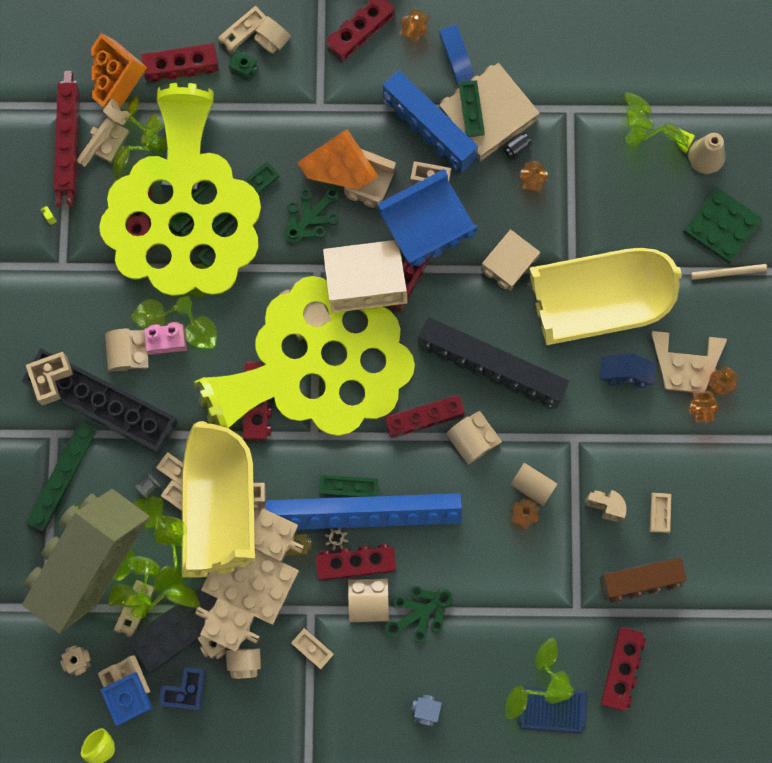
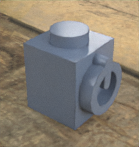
(426, 710)

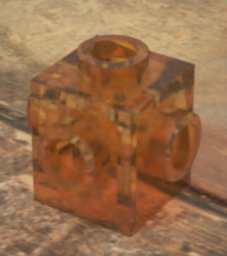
(415, 24)
(533, 175)
(729, 378)
(703, 406)
(520, 518)

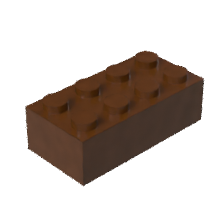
(642, 579)

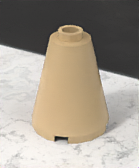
(707, 154)

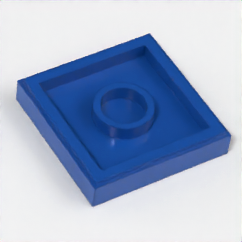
(126, 699)

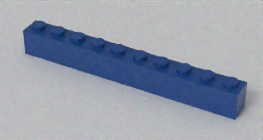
(370, 511)

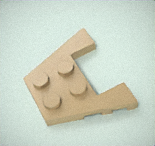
(686, 371)

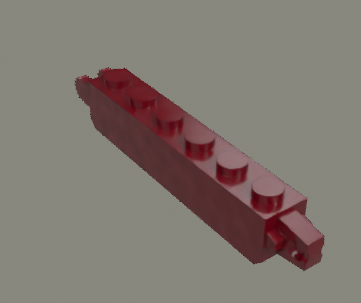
(66, 139)

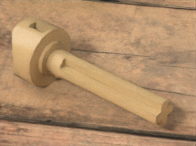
(114, 116)

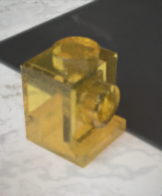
(302, 538)

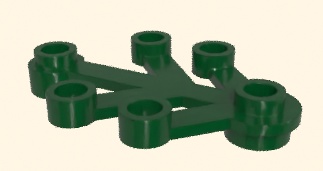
(310, 217)
(421, 611)

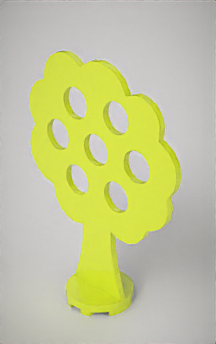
(184, 119)
(235, 395)

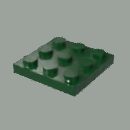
(722, 225)

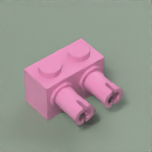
(165, 338)

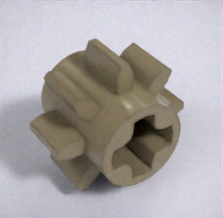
(331, 538)

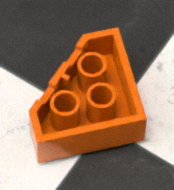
(113, 71)
(339, 163)

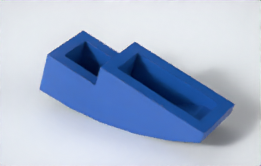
(456, 53)

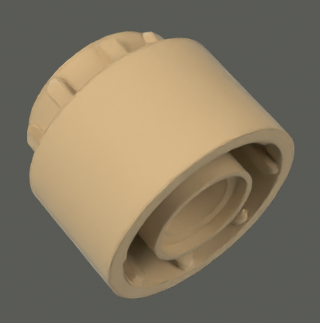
(271, 35)
(243, 662)

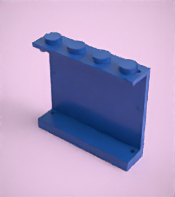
(427, 219)

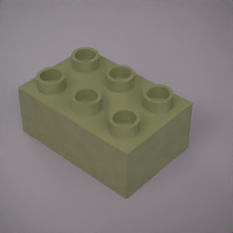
(83, 559)

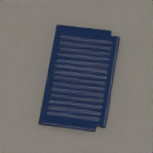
(559, 717)

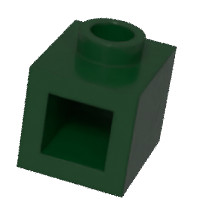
(243, 66)

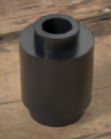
(517, 146)

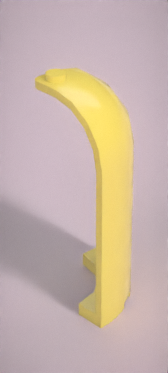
(604, 293)
(216, 502)

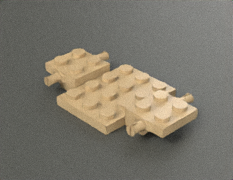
(253, 589)

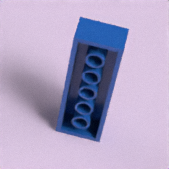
(429, 122)

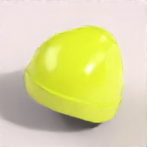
(98, 747)

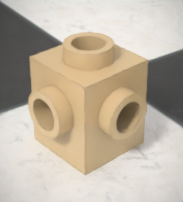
(207, 649)
(82, 660)

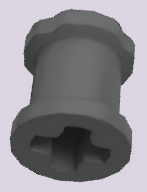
(147, 486)

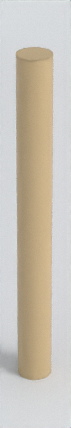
(728, 271)

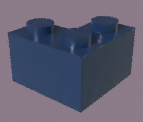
(628, 369)
(189, 695)

